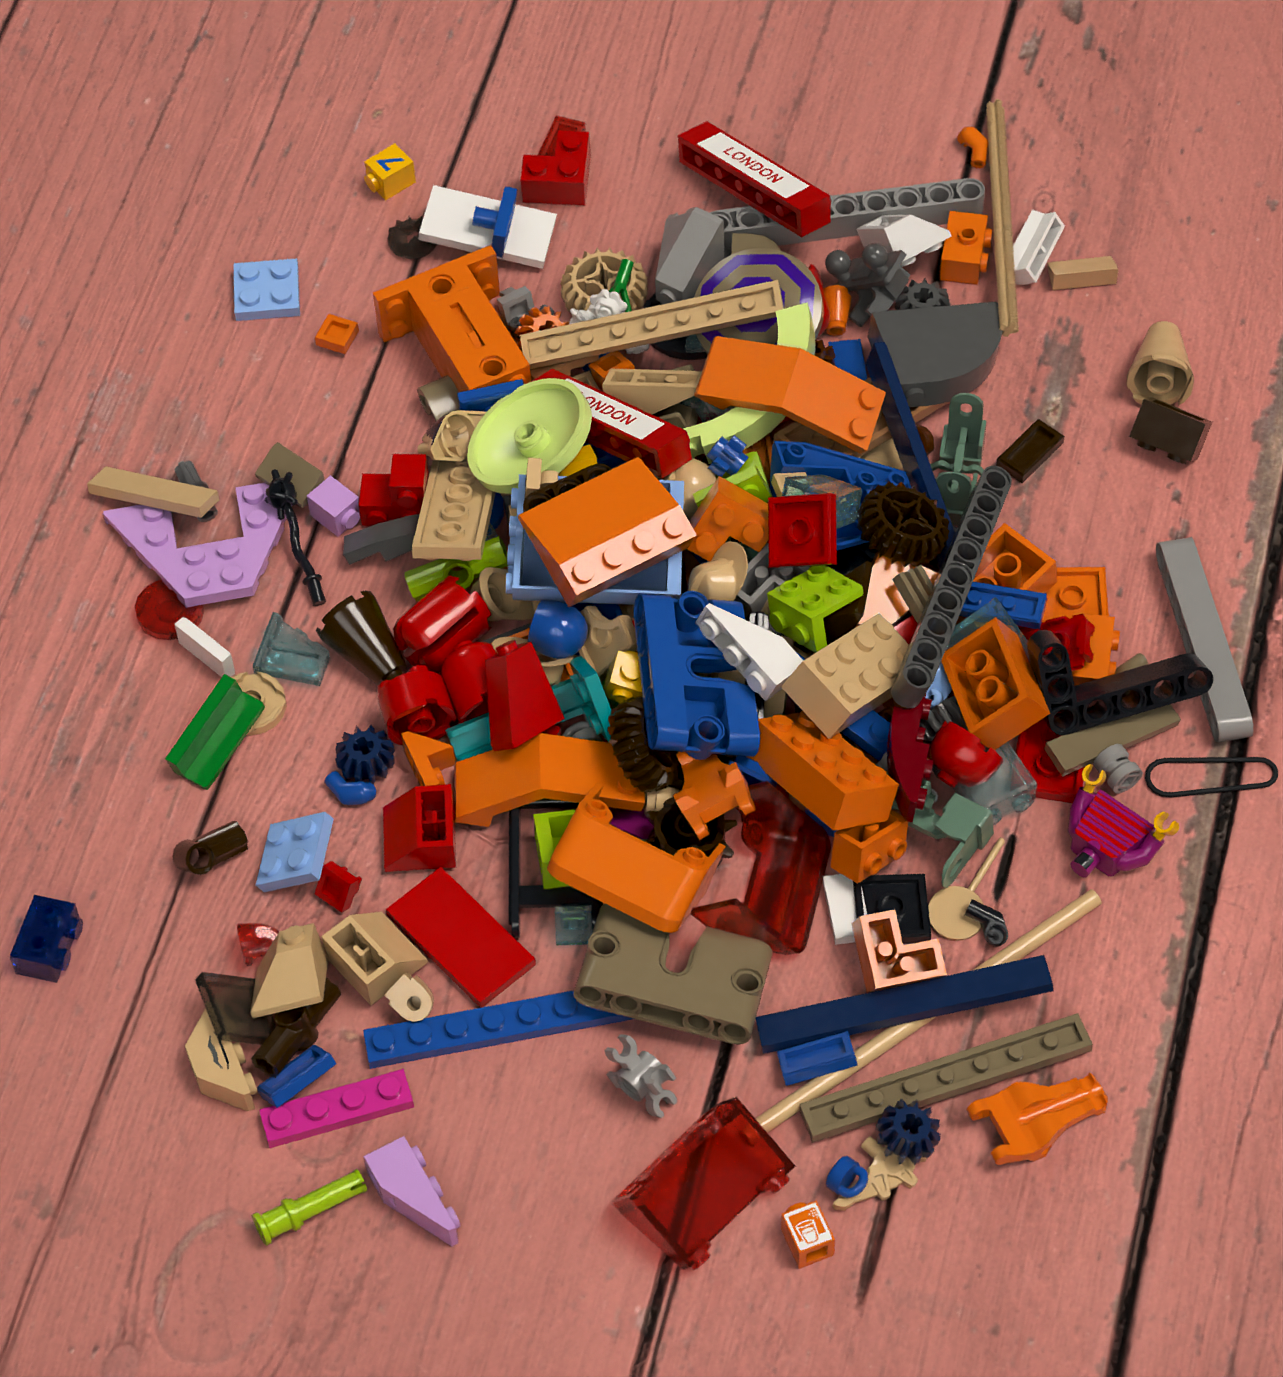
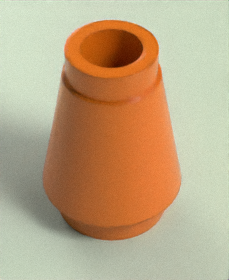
(839, 305)

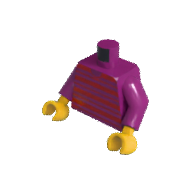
(1109, 833)

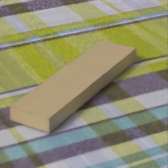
(153, 492)

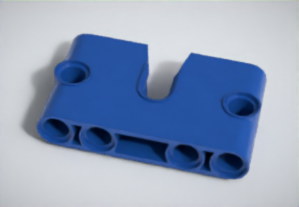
(675, 699)

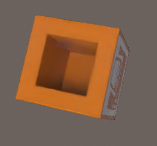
(807, 1233)

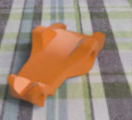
(710, 791)
(1036, 1115)

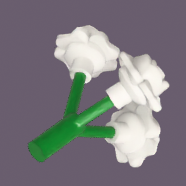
(610, 303)

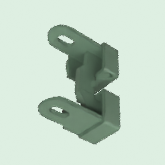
(960, 453)
(960, 821)

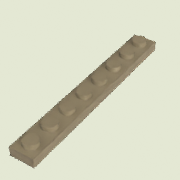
(946, 1076)

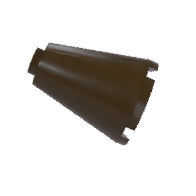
(363, 638)

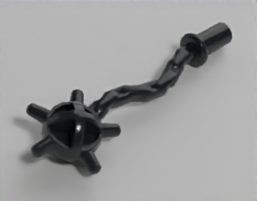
(281, 496)

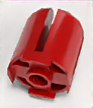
(440, 623)

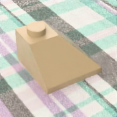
(290, 972)

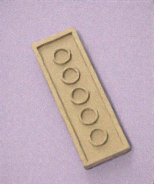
(453, 514)

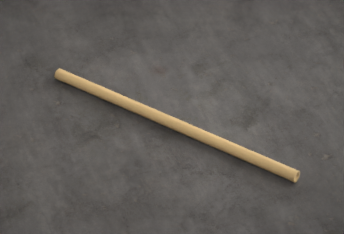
(895, 1034)

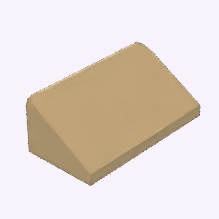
(1082, 272)

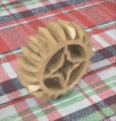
(599, 272)

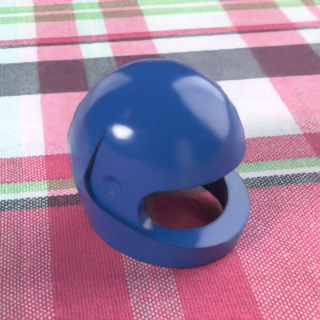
(557, 629)

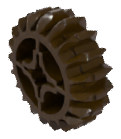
(902, 524)
(644, 767)

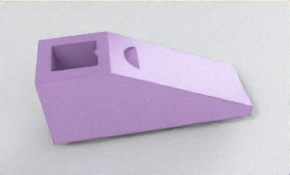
(405, 1187)

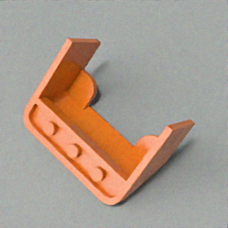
(628, 870)

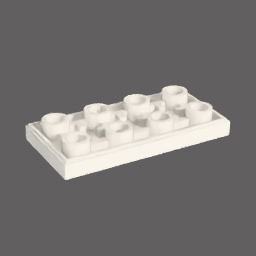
(450, 224)

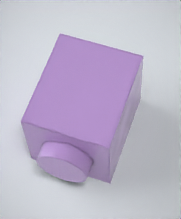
(334, 506)

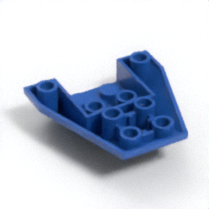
(816, 460)

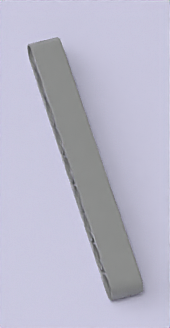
(852, 210)

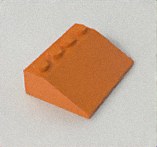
(607, 530)

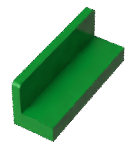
(214, 733)

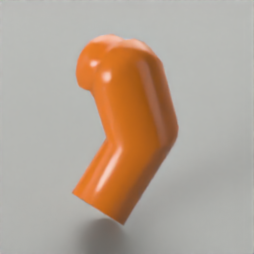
(977, 142)

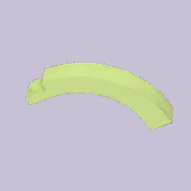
(751, 425)

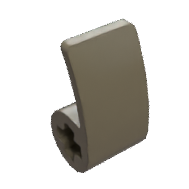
(439, 397)

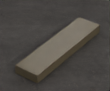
(1082, 747)

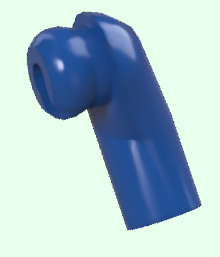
(350, 792)

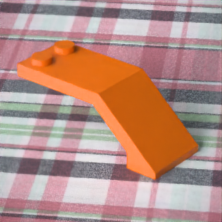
(791, 384)
(537, 770)

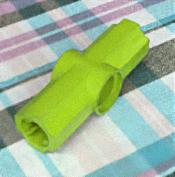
(426, 577)

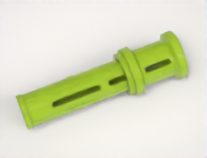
(293, 1213)

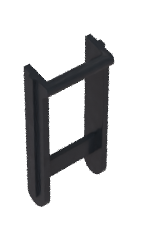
(535, 895)

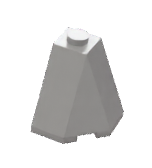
(688, 252)

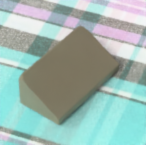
(304, 477)

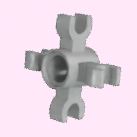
(641, 1076)

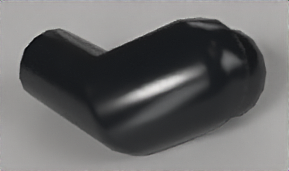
(991, 922)

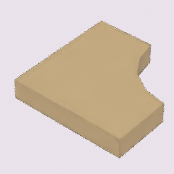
(605, 639)

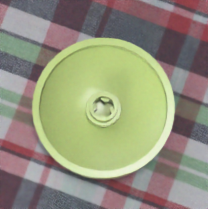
(535, 421)

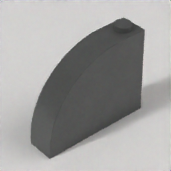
(939, 348)

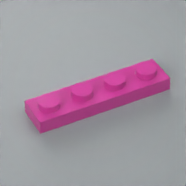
(336, 1108)

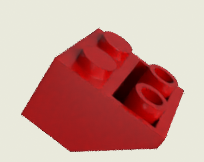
(420, 830)

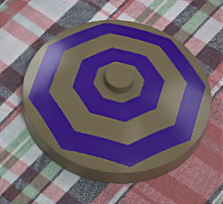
(757, 267)

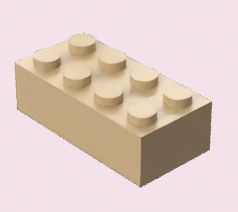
(848, 675)

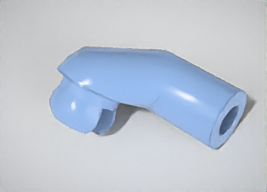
(940, 688)

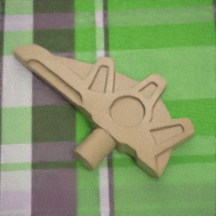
(882, 1175)

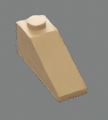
(651, 388)

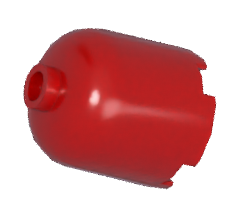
(466, 678)

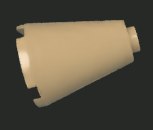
(1161, 366)

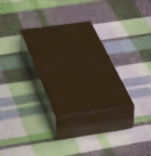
(1030, 450)

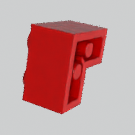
(560, 177)
(394, 494)

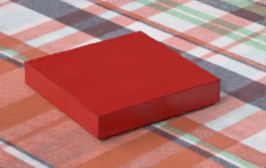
(802, 530)

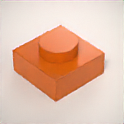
(336, 334)

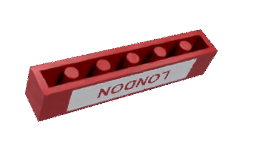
(754, 179)
(631, 431)

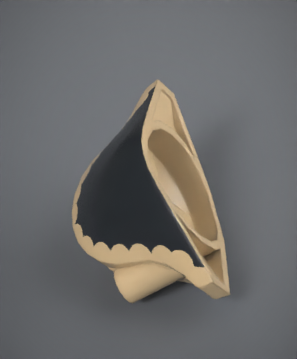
(450, 436)

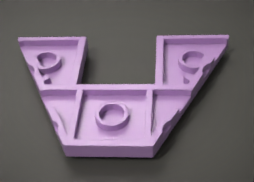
(207, 570)

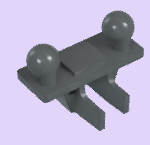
(874, 277)

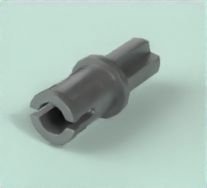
(188, 474)

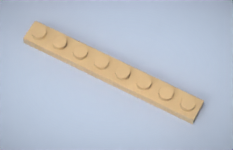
(652, 324)

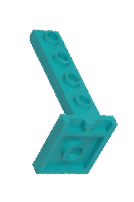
(575, 696)

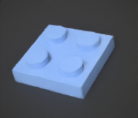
(266, 289)
(294, 852)

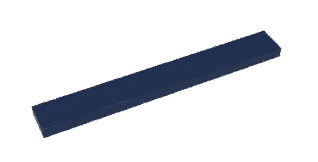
(904, 431)
(905, 1003)

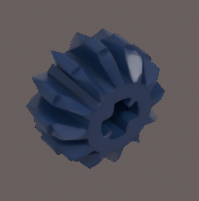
(365, 755)
(914, 1120)

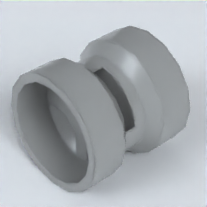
(1118, 768)

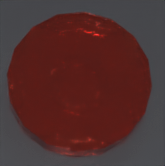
(160, 609)

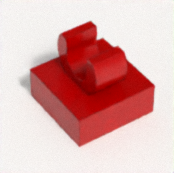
(337, 886)

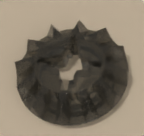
(399, 242)

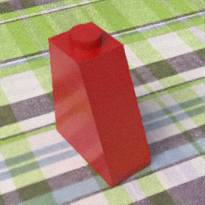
(518, 696)

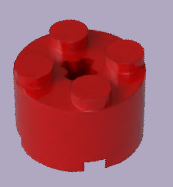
(415, 704)

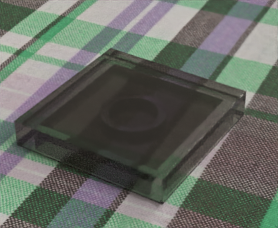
(229, 1008)

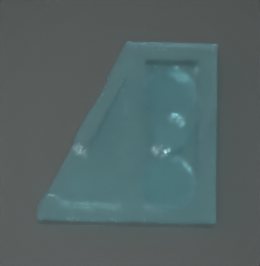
(290, 654)

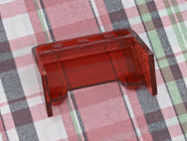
(784, 878)

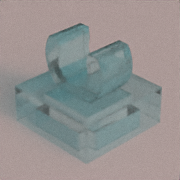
(573, 925)

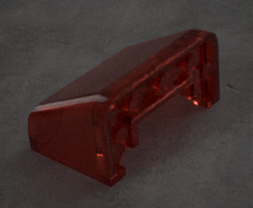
(704, 1182)

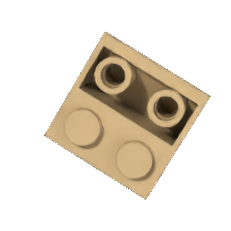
(371, 953)

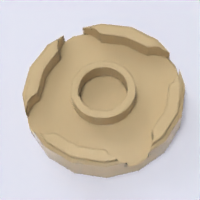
(268, 691)

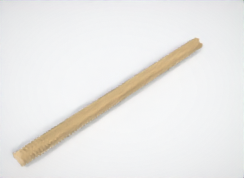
(1002, 218)

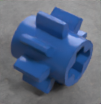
(727, 456)

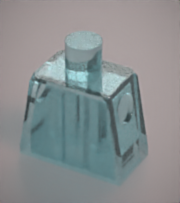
(847, 495)

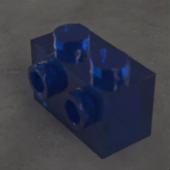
(46, 939)

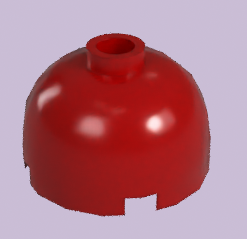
(962, 757)

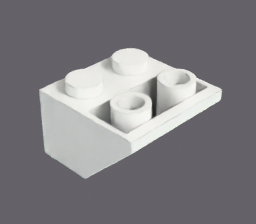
(904, 234)

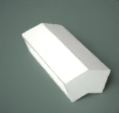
(1035, 245)

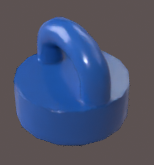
(843, 1175)

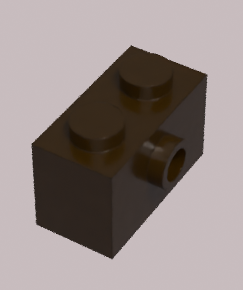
(1170, 430)

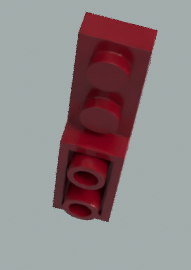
(908, 757)

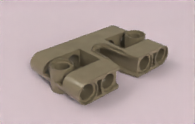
(710, 998)

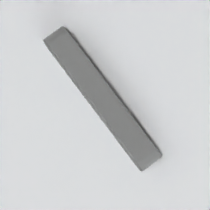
(1204, 637)

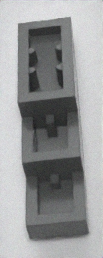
(388, 538)

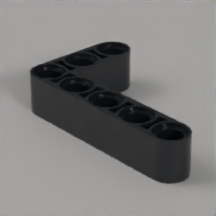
(1109, 689)

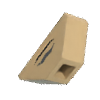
(218, 1066)

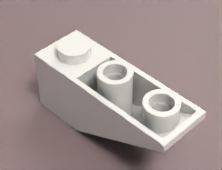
(754, 651)

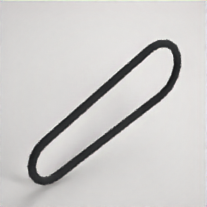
(1210, 760)

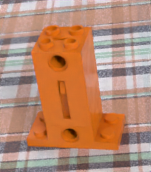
(455, 321)

